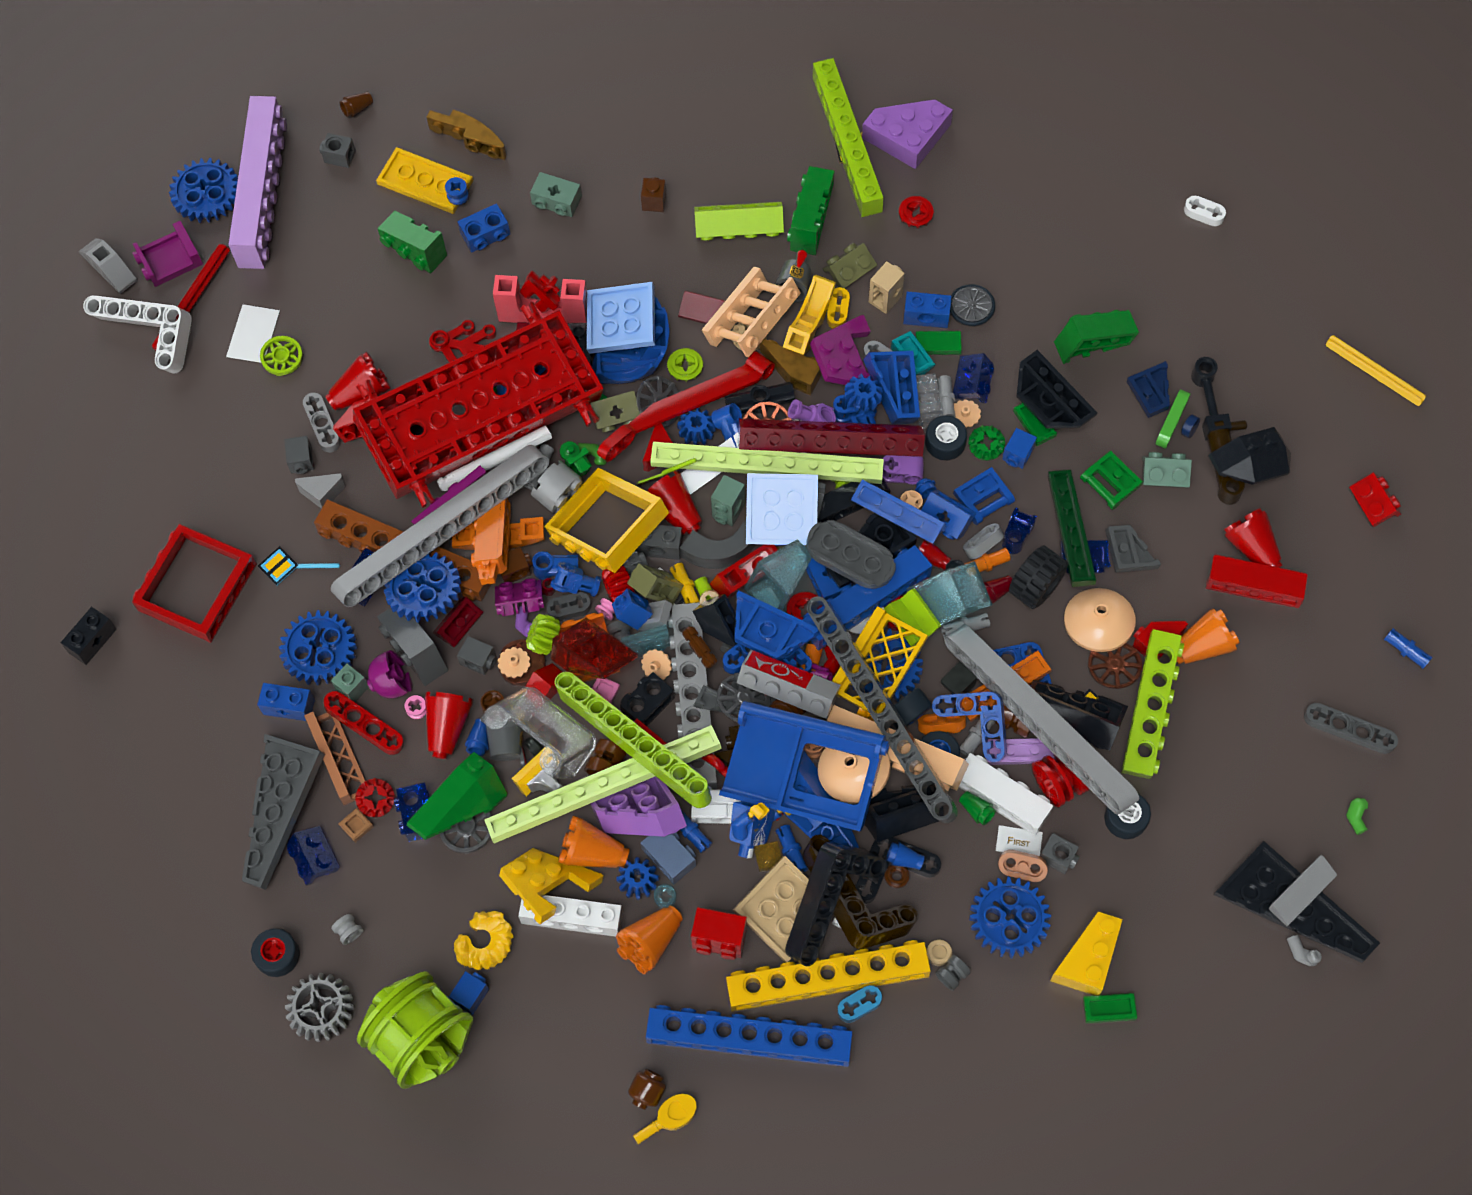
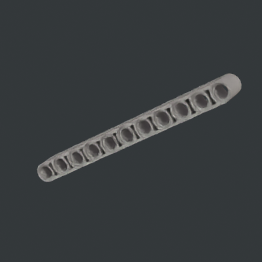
(439, 526)
(1042, 720)

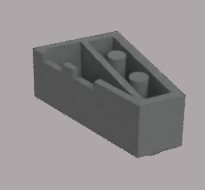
(414, 644)

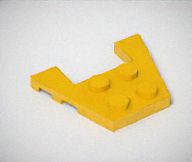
(537, 874)

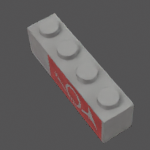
(788, 684)

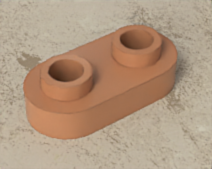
(1022, 866)

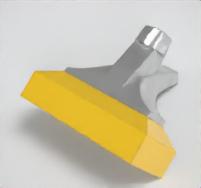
(534, 778)

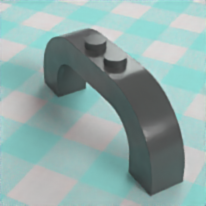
(716, 553)

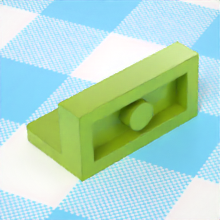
(914, 612)

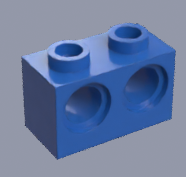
(482, 224)

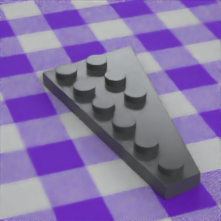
(278, 799)

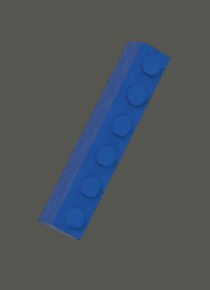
(858, 602)

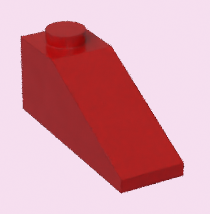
(738, 574)

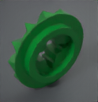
(980, 450)

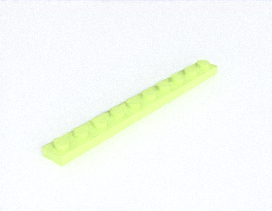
(767, 462)
(594, 787)

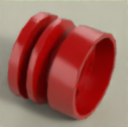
(1057, 780)

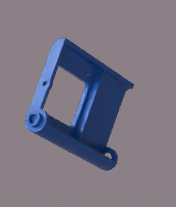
(769, 758)

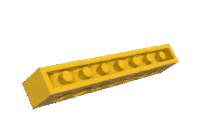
(742, 999)

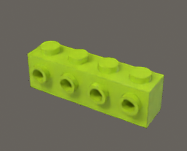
(739, 220)

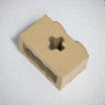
(886, 287)

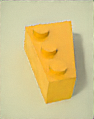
(1090, 957)

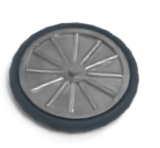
(972, 305)

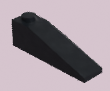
(884, 533)
(1092, 718)

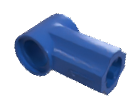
(727, 420)
(552, 561)

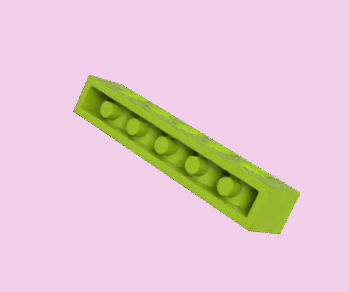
(1158, 643)

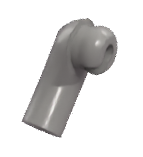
(1301, 954)

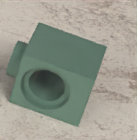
(350, 683)

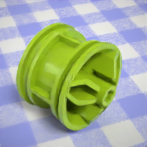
(415, 1030)

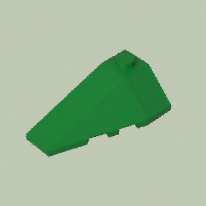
(465, 793)

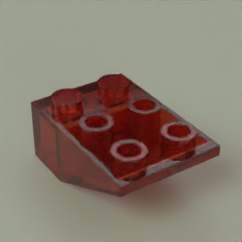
(590, 651)

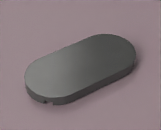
(850, 554)

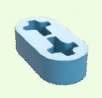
(863, 1009)

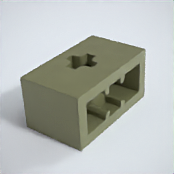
(624, 401)

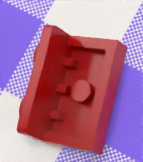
(1375, 499)

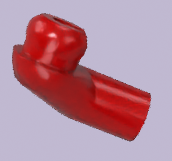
(831, 663)

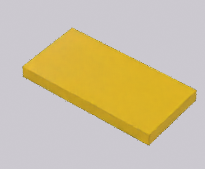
(420, 179)

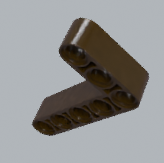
(853, 916)

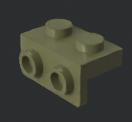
(850, 265)

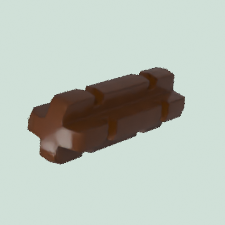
(699, 647)

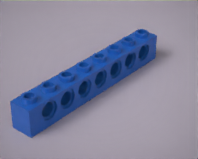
(760, 1046)

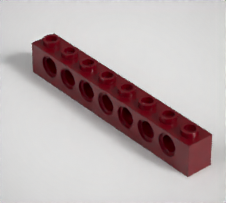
(830, 437)

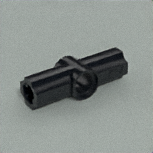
(778, 394)

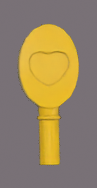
(672, 1115)

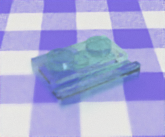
(648, 640)

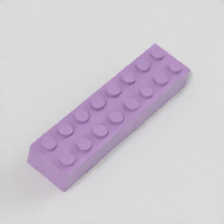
(257, 182)

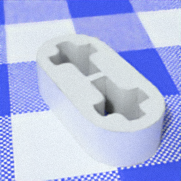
(1204, 210)

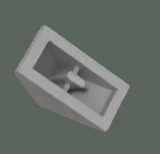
(321, 488)

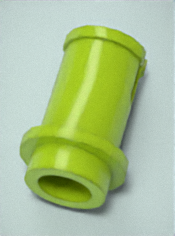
(702, 585)

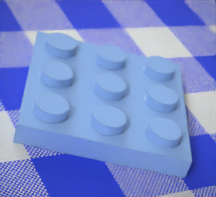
(620, 317)
(780, 508)

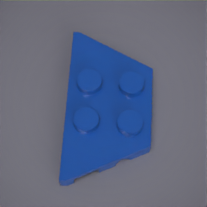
(769, 629)

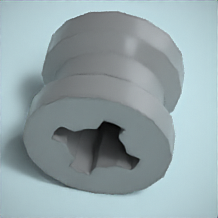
(347, 929)

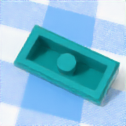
(908, 342)

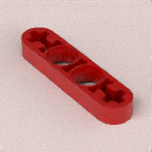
(361, 725)

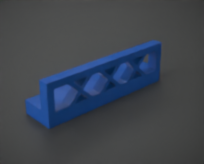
(898, 512)

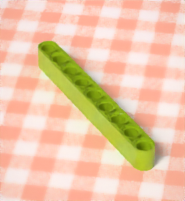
(605, 717)

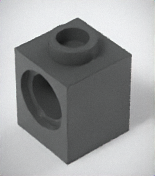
(343, 148)
(299, 454)
(477, 656)
(1055, 844)

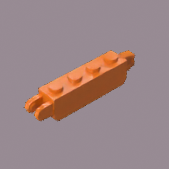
(492, 542)

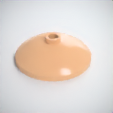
(1097, 630)
(847, 782)

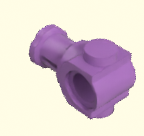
(815, 413)

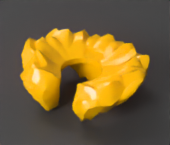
(499, 945)

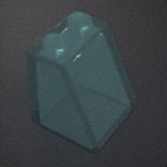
(779, 575)
(954, 593)

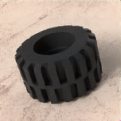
(1038, 577)

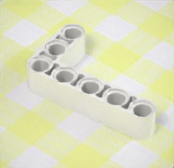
(147, 316)

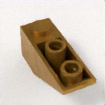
(793, 367)

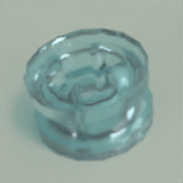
(670, 891)

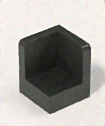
(959, 680)

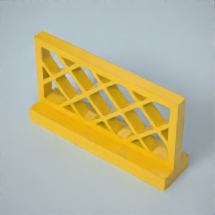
(865, 643)

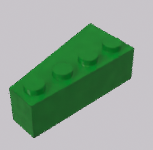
(811, 210)

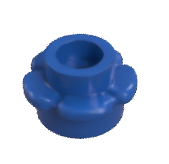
(925, 487)

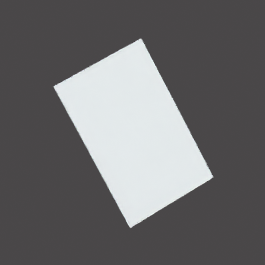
(251, 332)

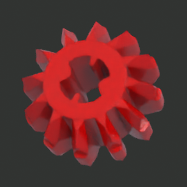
(616, 582)

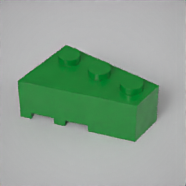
(413, 241)

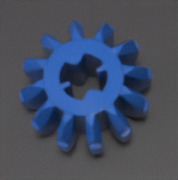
(863, 393)
(697, 434)
(646, 881)

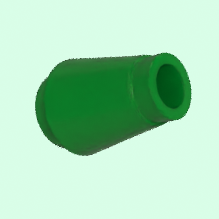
(978, 808)

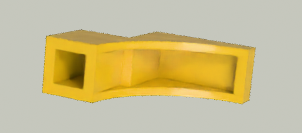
(810, 315)

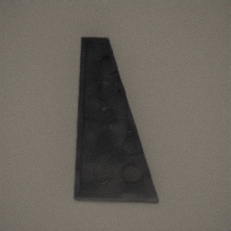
(1263, 880)

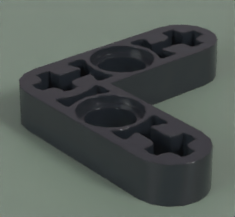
(874, 888)

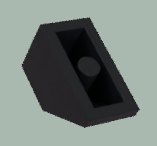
(717, 619)

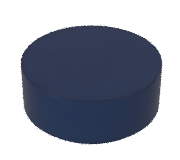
(1190, 426)

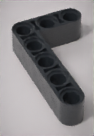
(822, 895)

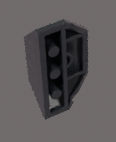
(1051, 395)
(1253, 457)

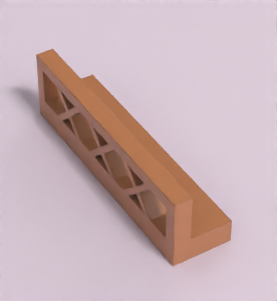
(331, 764)

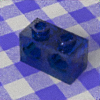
(407, 811)

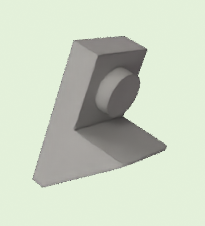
(660, 616)

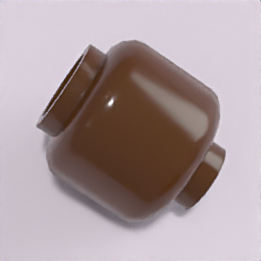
(647, 1089)

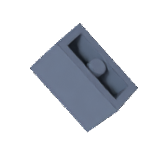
(669, 856)

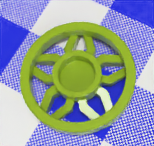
(281, 355)

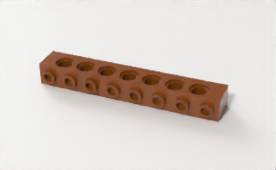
(335, 514)

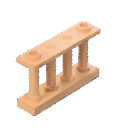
(737, 304)

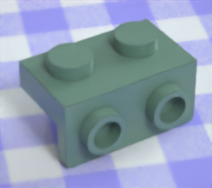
(1166, 471)

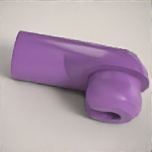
(521, 622)

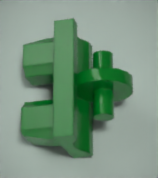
(575, 458)

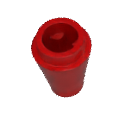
(934, 555)

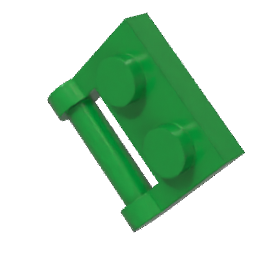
(1116, 474)

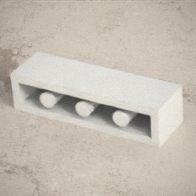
(1008, 797)

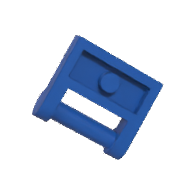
(980, 489)

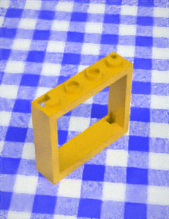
(585, 497)

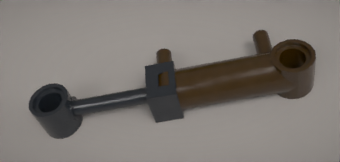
(1217, 427)

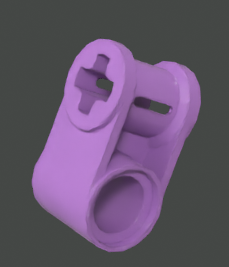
(904, 469)

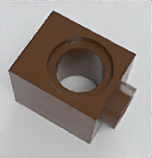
(517, 566)

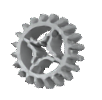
(309, 1009)

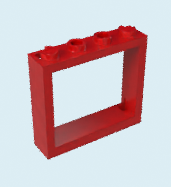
(224, 600)

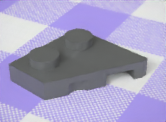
(1128, 550)

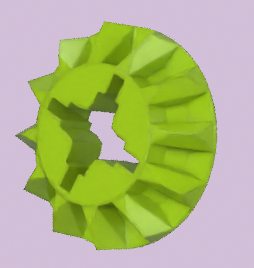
(676, 361)

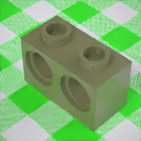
(655, 583)

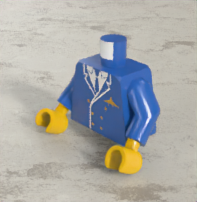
(751, 825)

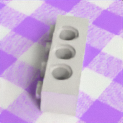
(578, 916)

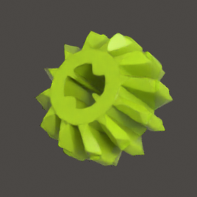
(541, 634)

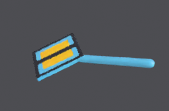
(280, 565)

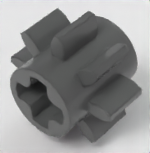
(632, 562)

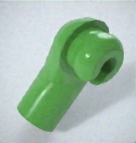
(592, 448)
(1355, 815)

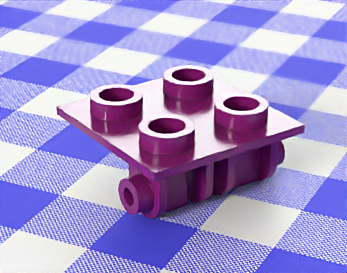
(526, 591)

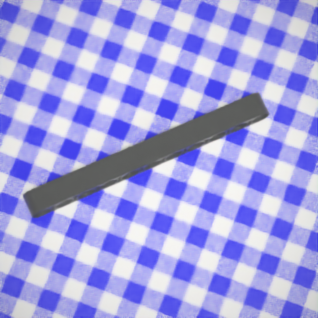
(888, 716)

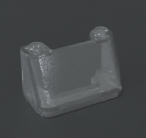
(564, 737)

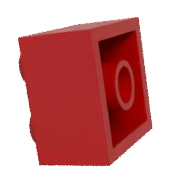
(719, 933)

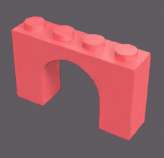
(509, 300)

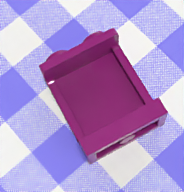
(167, 256)

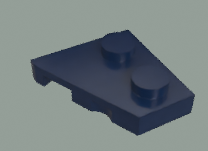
(1151, 389)

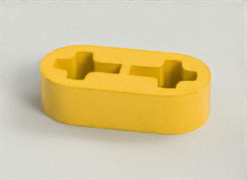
(834, 307)

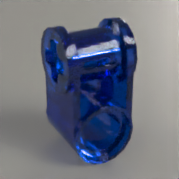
(1019, 527)

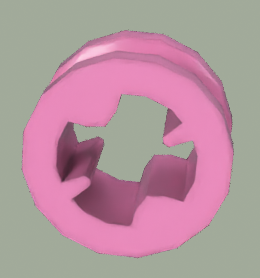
(605, 608)
(417, 714)

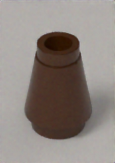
(355, 103)

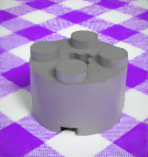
(556, 486)

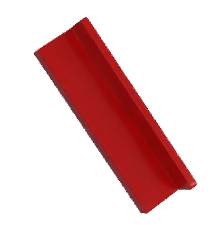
(1257, 581)

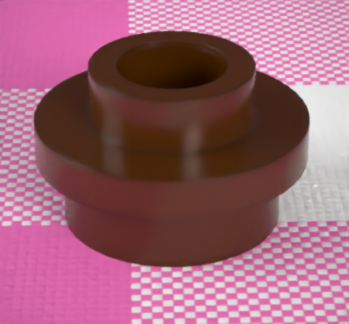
(896, 883)

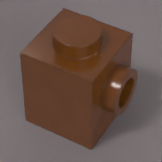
(653, 194)

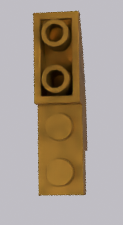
(474, 133)

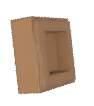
(356, 825)

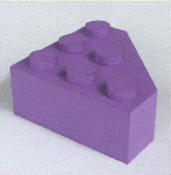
(907, 129)
(640, 810)

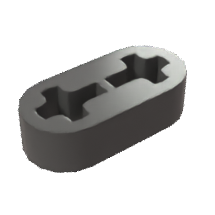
(569, 606)

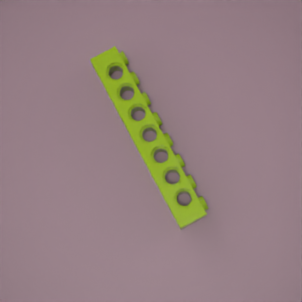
(847, 137)

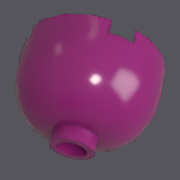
(387, 676)

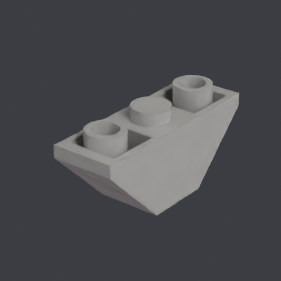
(108, 264)

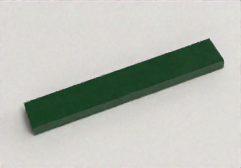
(1071, 528)

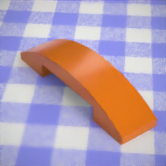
(521, 534)

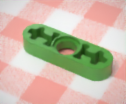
(1172, 419)

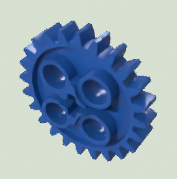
(204, 190)
(423, 587)
(297, 644)
(910, 677)
(994, 933)

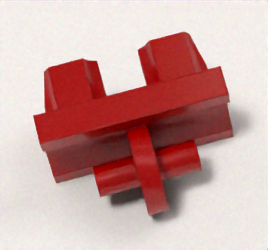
(544, 289)

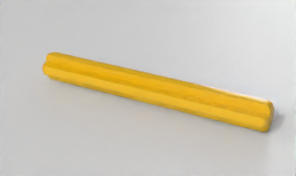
(1375, 370)

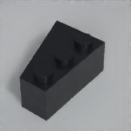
(898, 812)

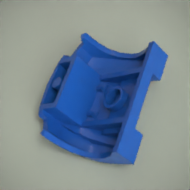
(634, 363)

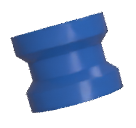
(454, 196)

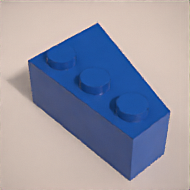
(898, 378)

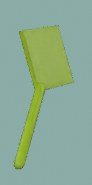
(666, 471)

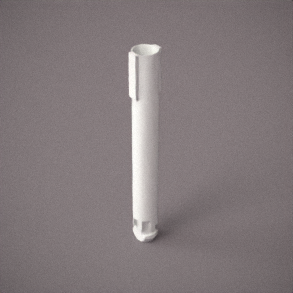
(495, 457)

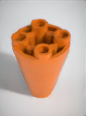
(1208, 638)
(591, 847)
(648, 938)

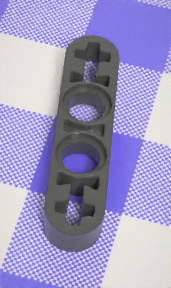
(1349, 732)

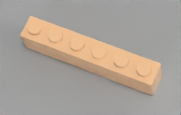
(947, 766)

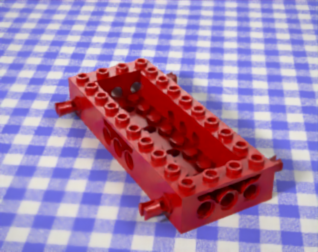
(489, 418)

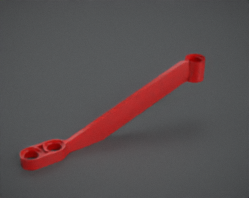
(754, 369)

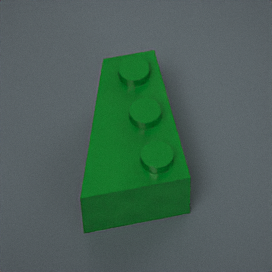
(1095, 332)

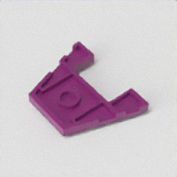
(838, 353)

